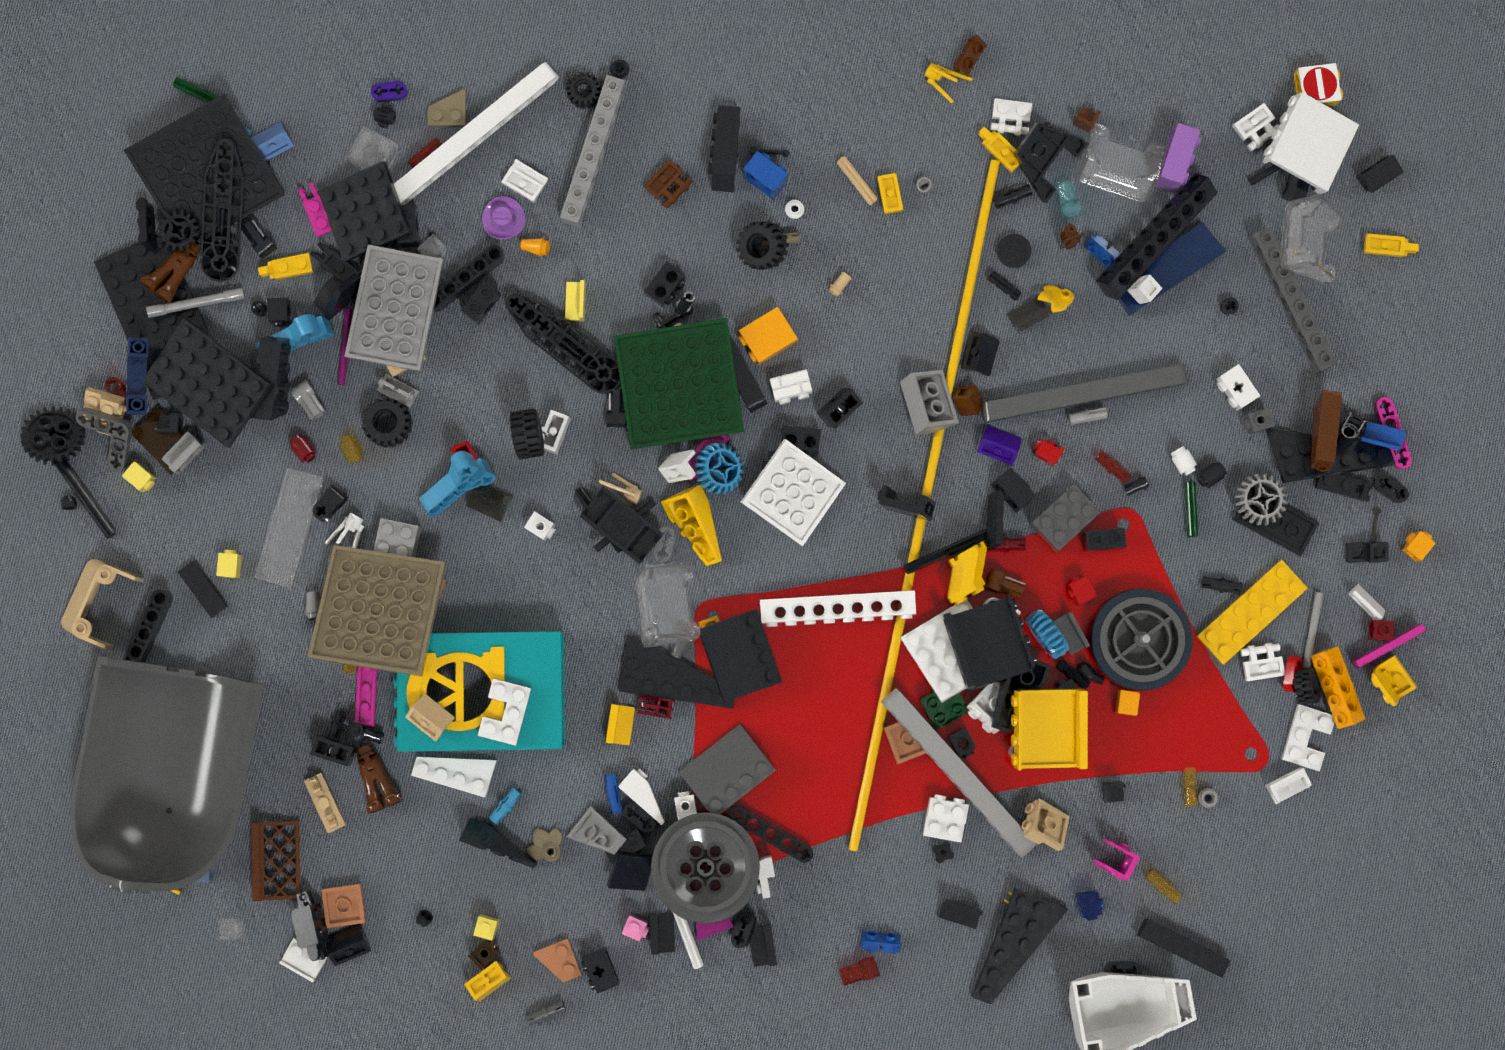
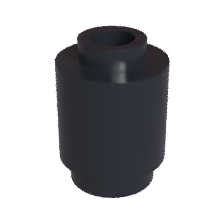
(1211, 474)

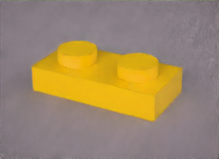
(890, 193)

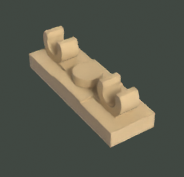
(325, 802)

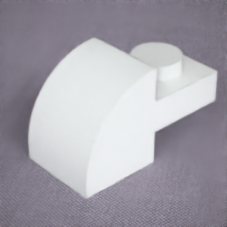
(766, 871)

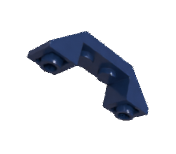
(135, 376)

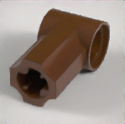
(1001, 582)

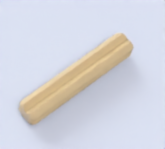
(857, 180)

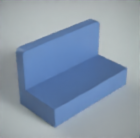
(272, 141)

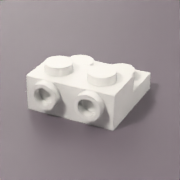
(983, 706)
(945, 818)

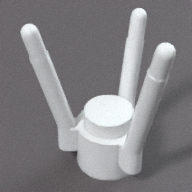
(350, 523)

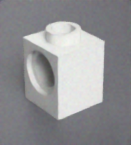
(1144, 289)

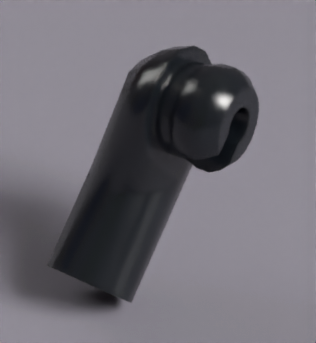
(1089, 673)

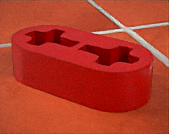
(1293, 664)

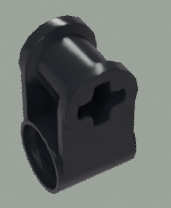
(1351, 427)
(331, 502)

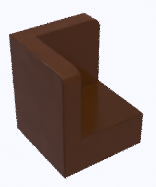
(1086, 119)
(968, 400)

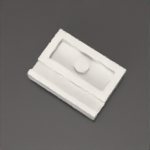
(524, 181)
(299, 962)

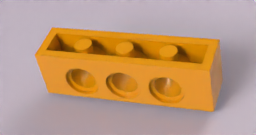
(1338, 687)

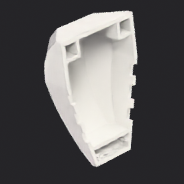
(1127, 1009)

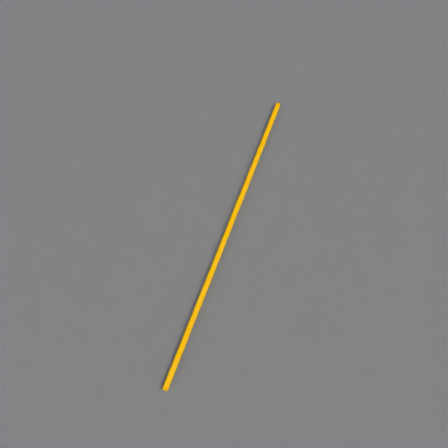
(927, 491)

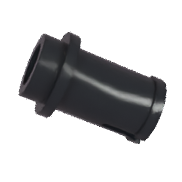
(1135, 486)

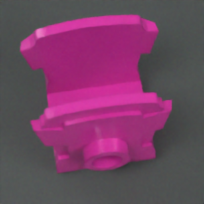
(1127, 865)

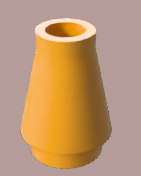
(536, 246)

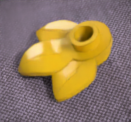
(1057, 297)

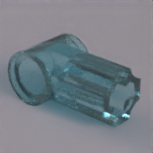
(1069, 206)

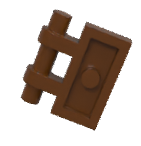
(663, 180)

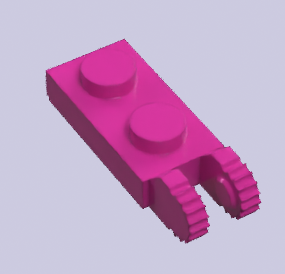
(315, 211)

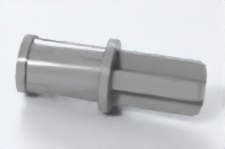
(1088, 415)

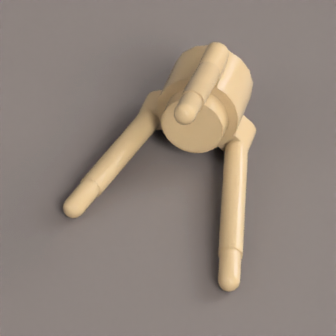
(630, 494)

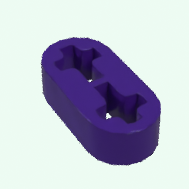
(389, 96)

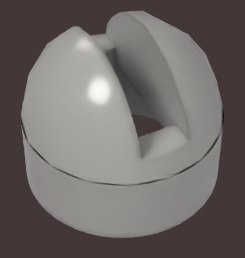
(923, 181)

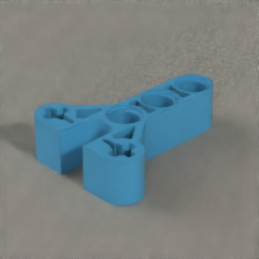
(306, 330)
(462, 476)

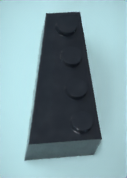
(725, 148)
(274, 367)

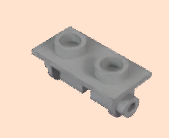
(397, 390)

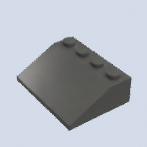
(727, 771)

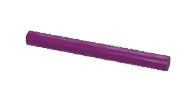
(345, 334)

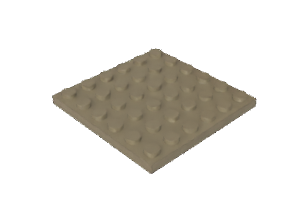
(377, 610)

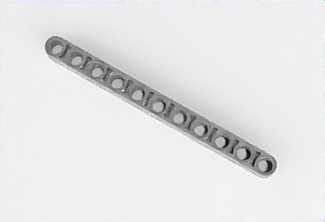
(958, 772)

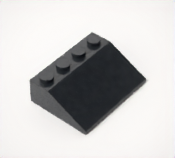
(740, 655)

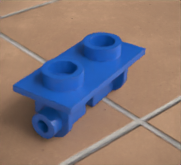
(1096, 246)
(872, 940)

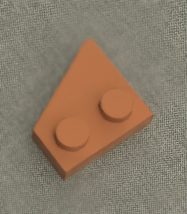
(560, 960)

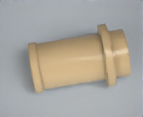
(840, 283)

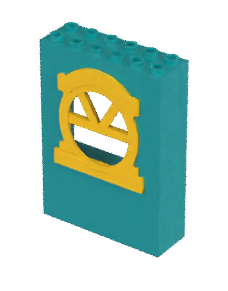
(512, 657)

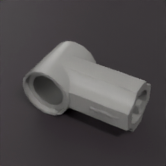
(306, 397)

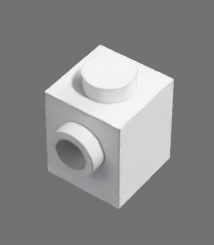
(540, 526)
(685, 804)

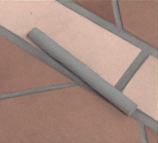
(1312, 630)

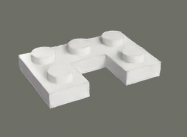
(509, 728)
(1296, 745)

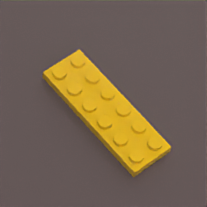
(1251, 612)

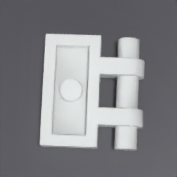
(1011, 111)
(1252, 123)
(1262, 668)

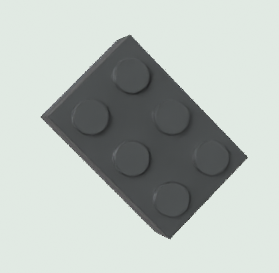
(1065, 518)

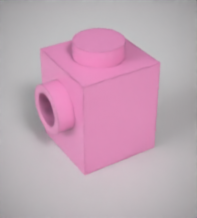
(635, 927)

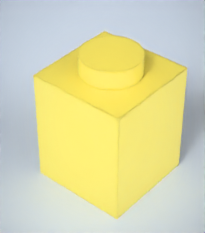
(139, 477)
(229, 564)
(486, 927)

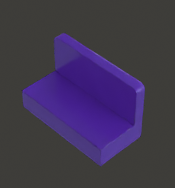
(999, 445)

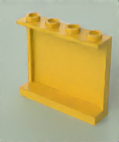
(1050, 728)

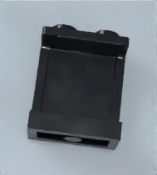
(923, 509)

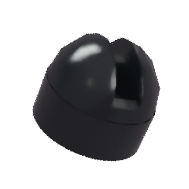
(263, 307)
(68, 504)
(420, 918)

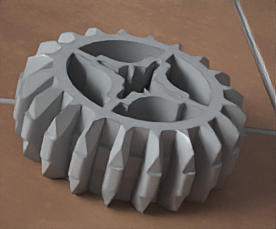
(1260, 492)

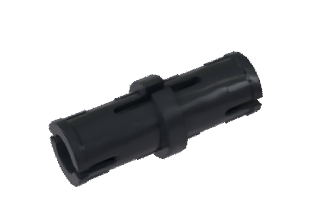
(1012, 196)
(1221, 585)

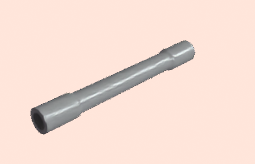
(226, 296)

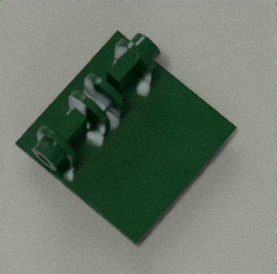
(945, 712)

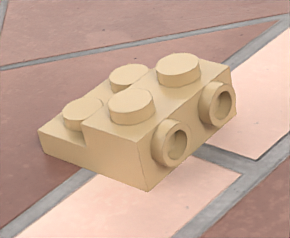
(105, 403)
(1045, 824)

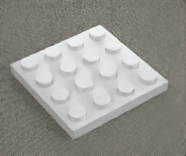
(793, 492)
(934, 654)

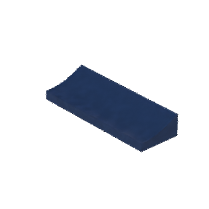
(1179, 262)

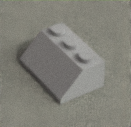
(928, 401)

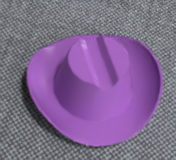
(503, 218)

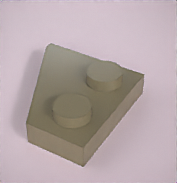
(448, 111)

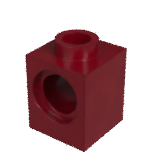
(1380, 630)

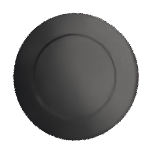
(1014, 250)

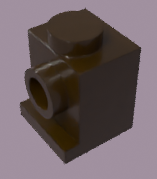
(476, 955)

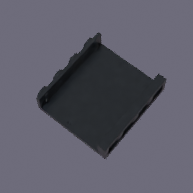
(989, 643)

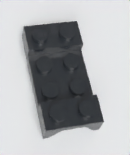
(621, 525)

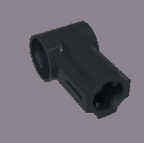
(260, 242)
(616, 413)

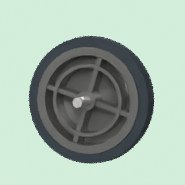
(1141, 639)

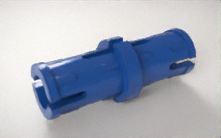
(613, 793)

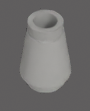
(312, 605)

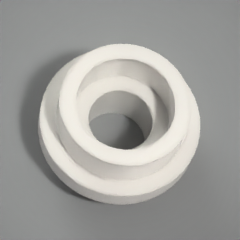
(794, 215)

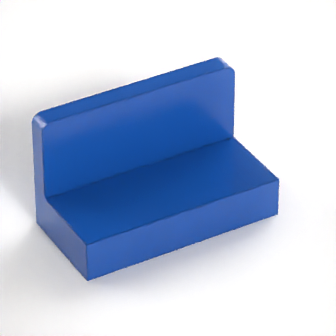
(1384, 436)

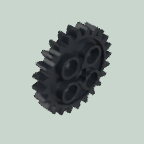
(52, 436)

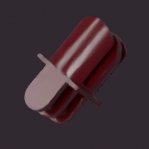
(668, 708)

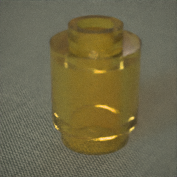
(351, 449)

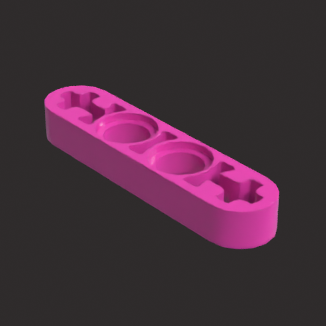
(1391, 408)

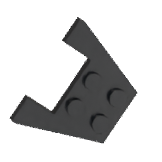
(1038, 153)

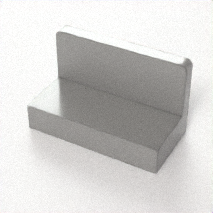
(183, 453)

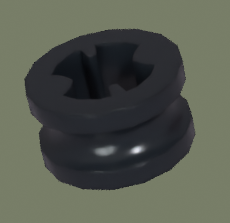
(1229, 300)

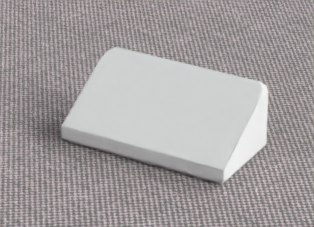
(1361, 597)

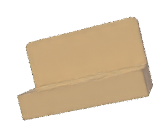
(429, 717)

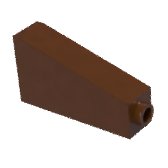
(1325, 430)

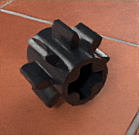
(384, 116)

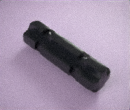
(1004, 285)
(1070, 672)

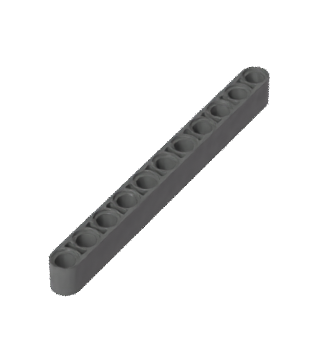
(1084, 393)

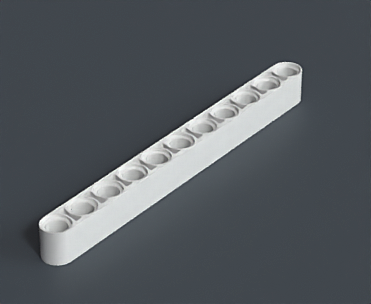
(475, 132)

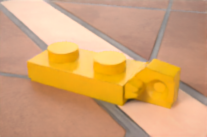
(999, 148)
(1388, 245)
(287, 267)

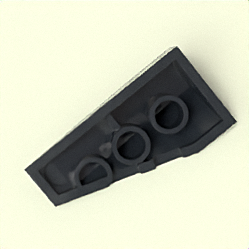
(1028, 681)
(484, 835)

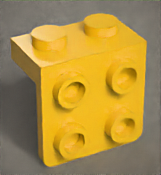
(1392, 680)

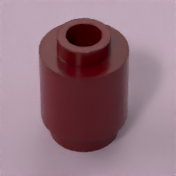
(303, 448)

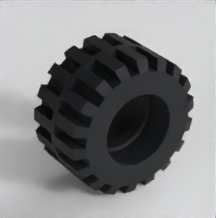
(748, 250)
(375, 411)
(527, 434)

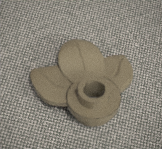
(543, 843)

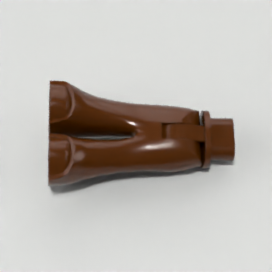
(177, 262)
(371, 770)

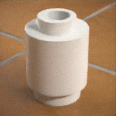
(1183, 461)

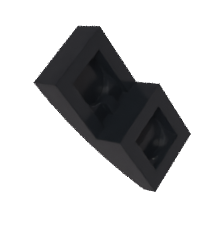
(1367, 552)

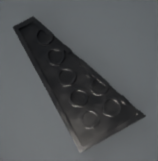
(1293, 456)
(662, 676)
(1021, 931)

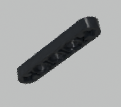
(781, 835)

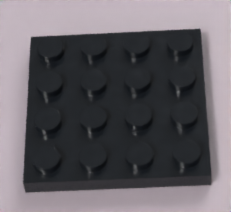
(364, 211)

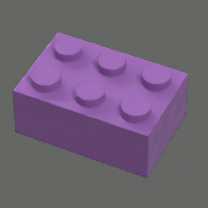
(1178, 157)

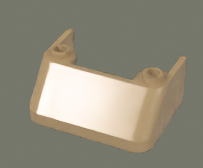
(94, 574)

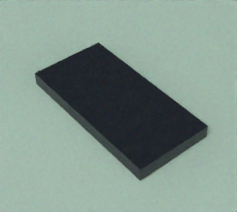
(1290, 531)

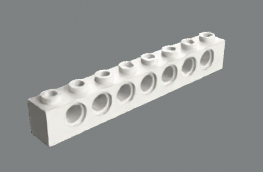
(769, 607)

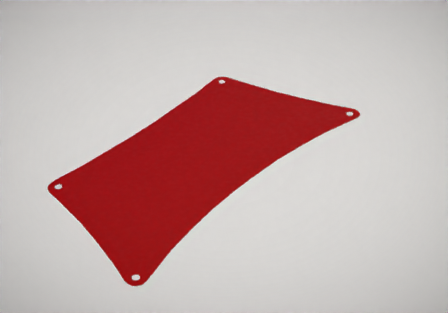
(832, 674)

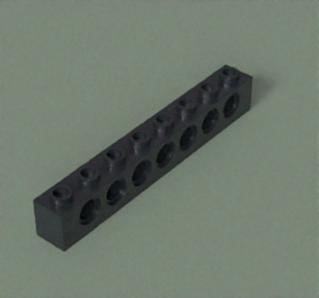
(1156, 236)

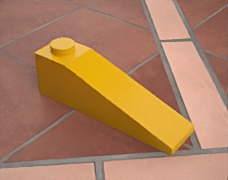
(693, 516)

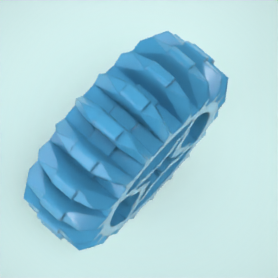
(719, 454)
(1047, 634)

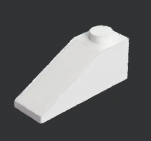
(640, 791)

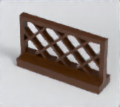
(258, 855)

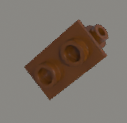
(972, 52)
(1070, 237)

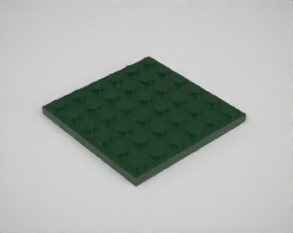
(679, 383)

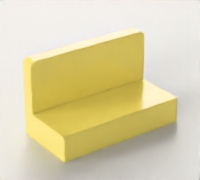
(575, 301)

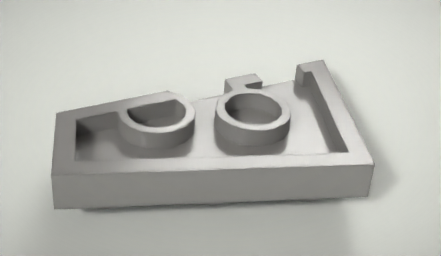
(597, 832)

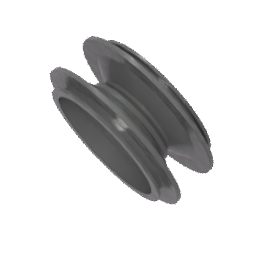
(705, 832)

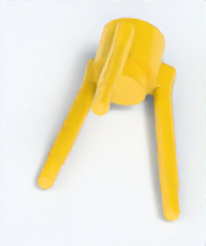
(935, 73)

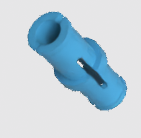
(505, 806)

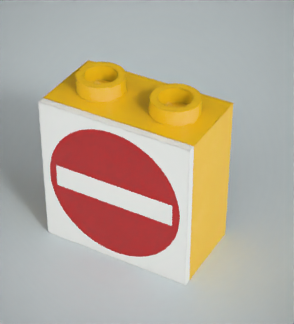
(1320, 83)

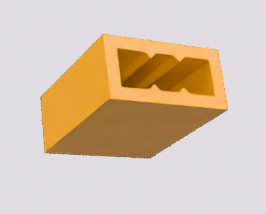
(767, 336)

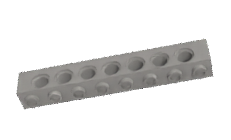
(593, 151)

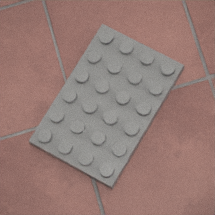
(394, 308)

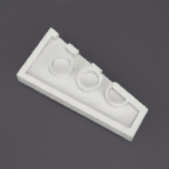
(462, 774)

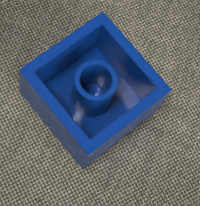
(765, 174)

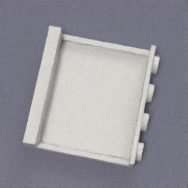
(1311, 141)

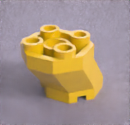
(967, 574)

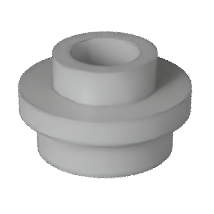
(1214, 798)

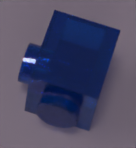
(1090, 904)

